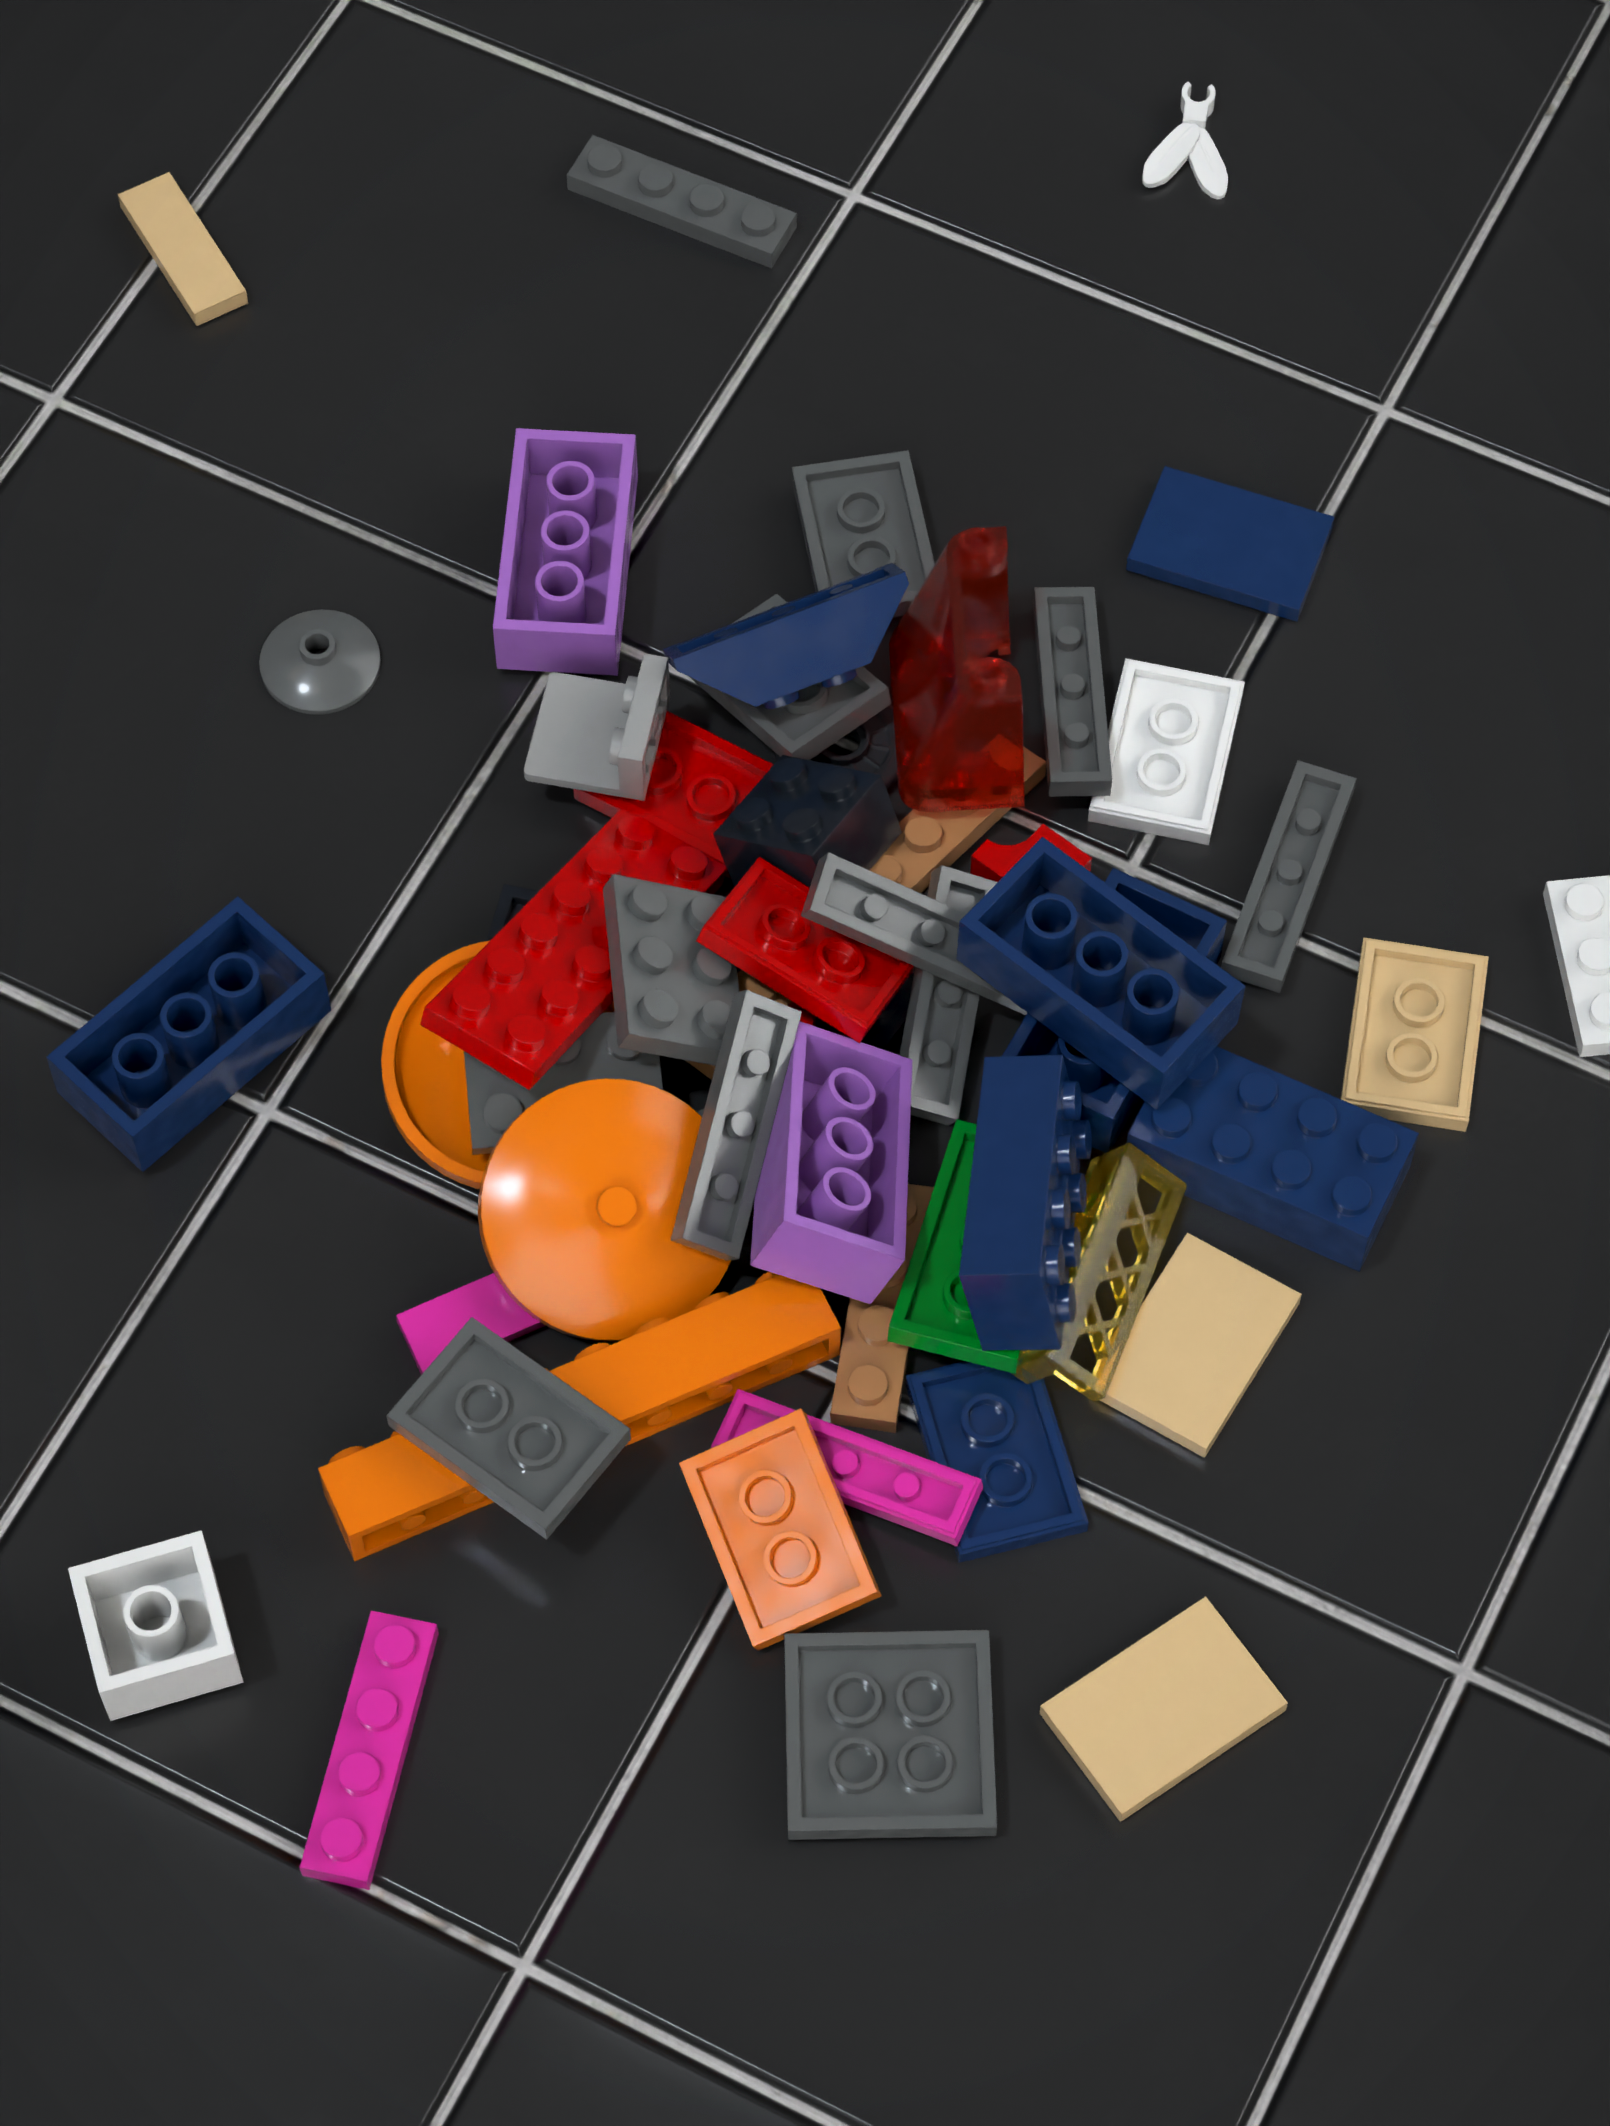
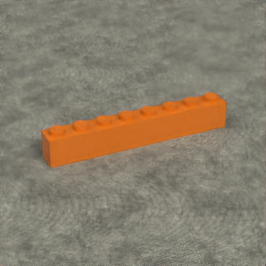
(644, 1381)

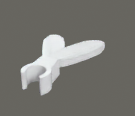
(1191, 143)

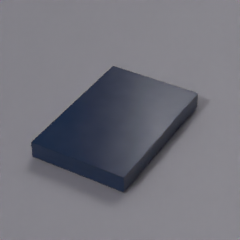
(1230, 543)
(1010, 1440)

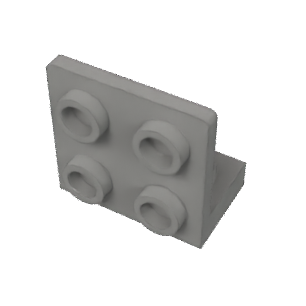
(600, 731)

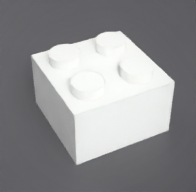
(155, 1625)

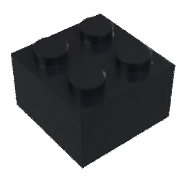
(804, 813)

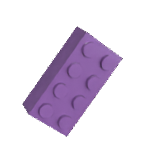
(566, 552)
(836, 1168)

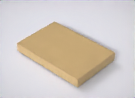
(1415, 1033)
(1198, 1344)
(1163, 1708)

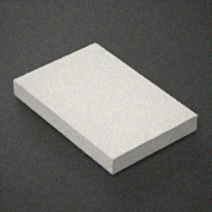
(1168, 751)

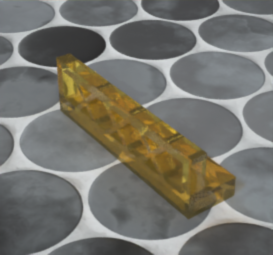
(1109, 1198)

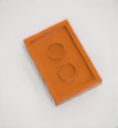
(779, 1529)

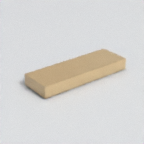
(183, 249)

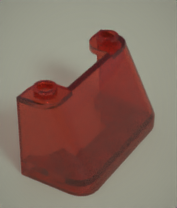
(952, 703)

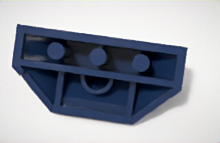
(797, 642)

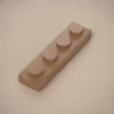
(870, 1366)

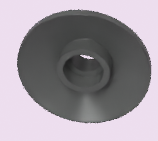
(325, 680)

